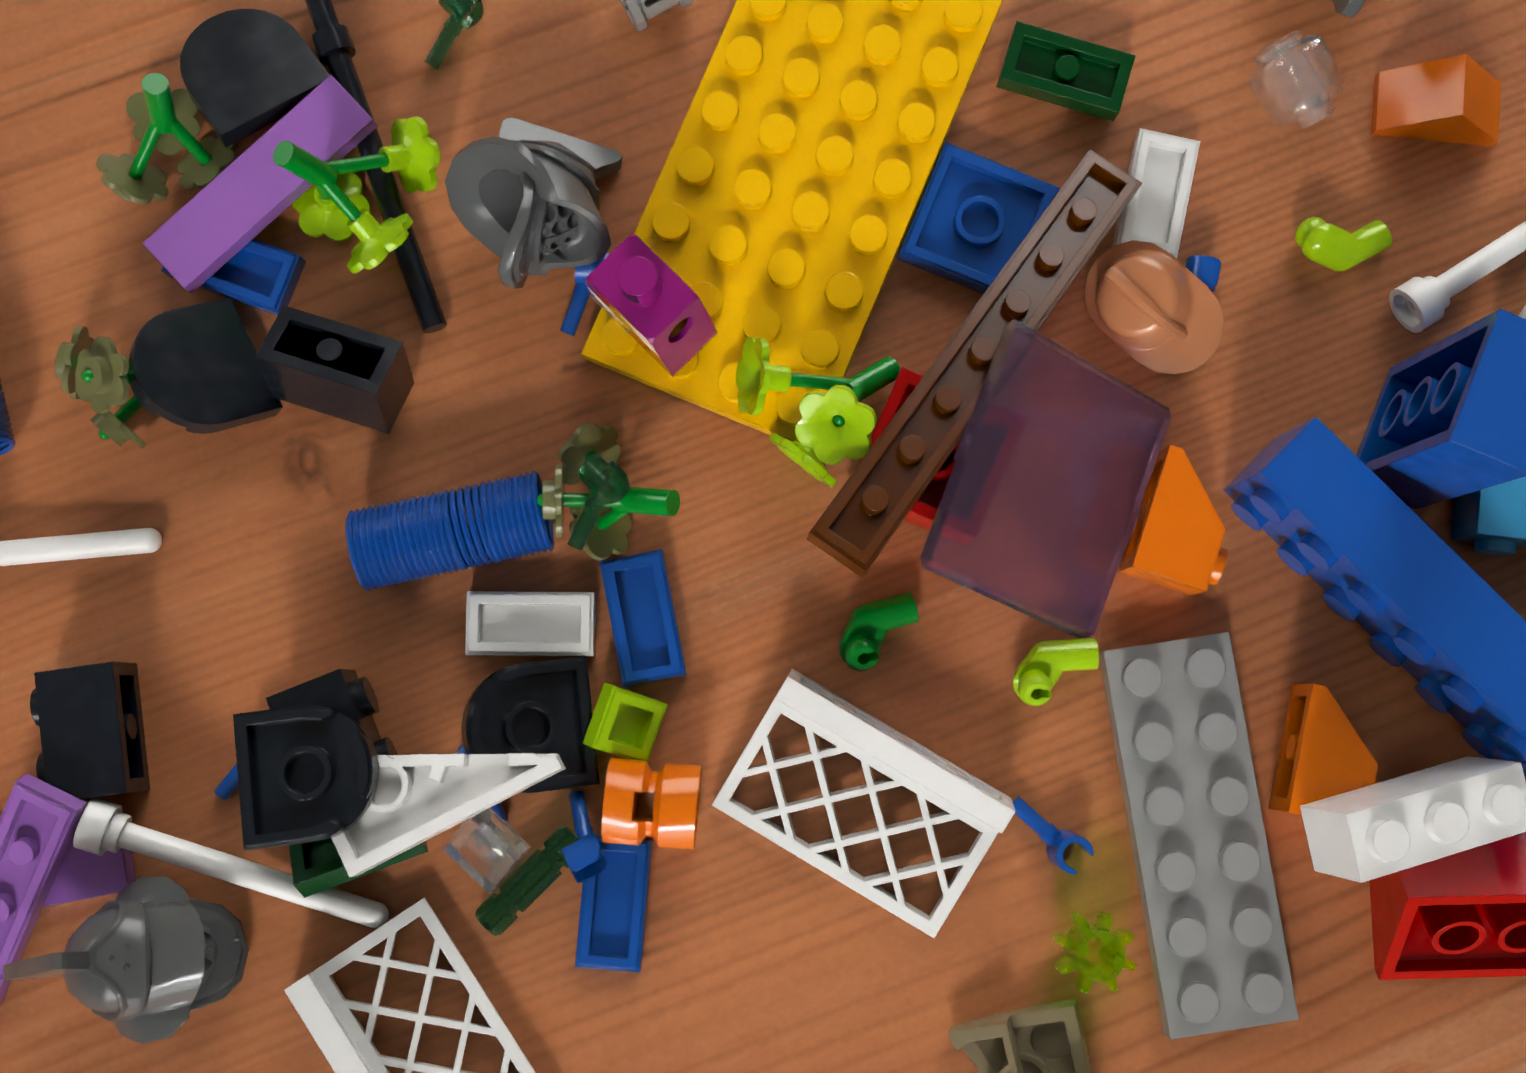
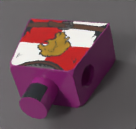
(650, 302)

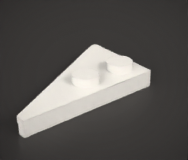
(431, 794)

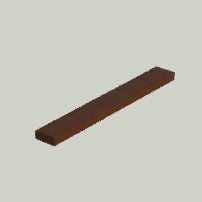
(937, 410)

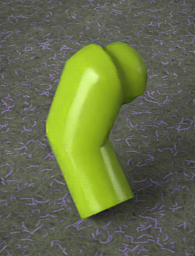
(1339, 248)
(1047, 662)

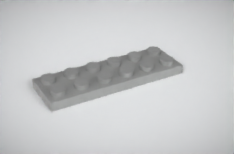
(1198, 836)

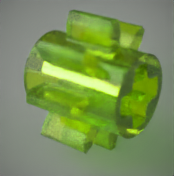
(1112, 954)

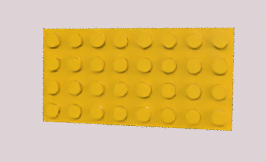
(799, 185)

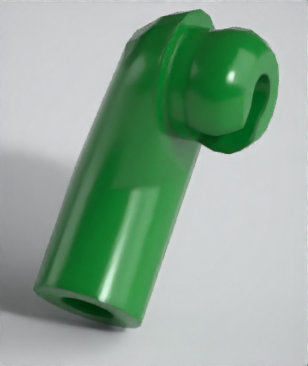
(868, 628)

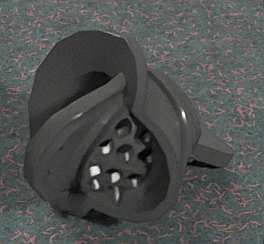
(532, 198)
(147, 959)

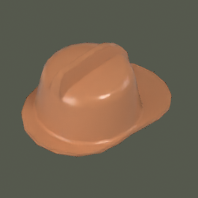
(1154, 307)

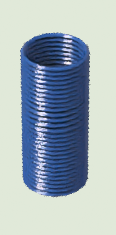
(433, 535)

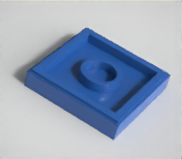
(973, 218)

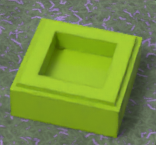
(625, 723)

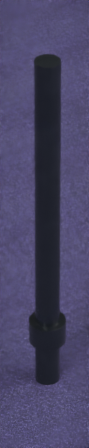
(336, 50)

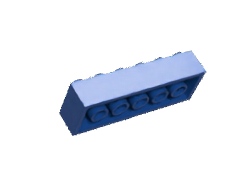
(1394, 580)

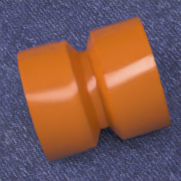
(674, 810)

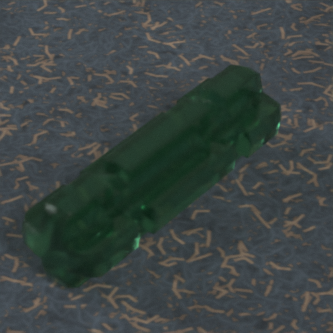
(525, 883)

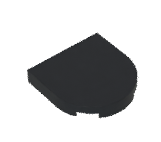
(247, 71)
(200, 369)
(536, 711)
(302, 774)

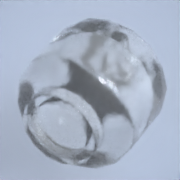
(1296, 79)

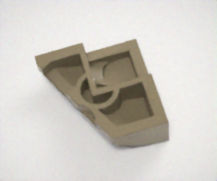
(1026, 1040)

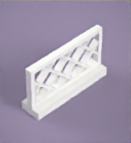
(892, 755)
(343, 1037)

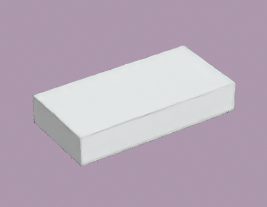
(1159, 208)
(530, 623)

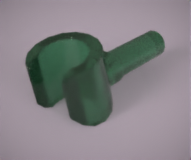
(462, 15)
(607, 486)

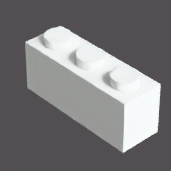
(1416, 818)

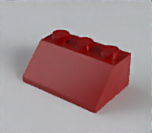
(1453, 915)

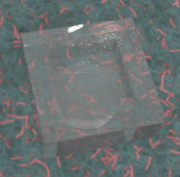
(487, 848)

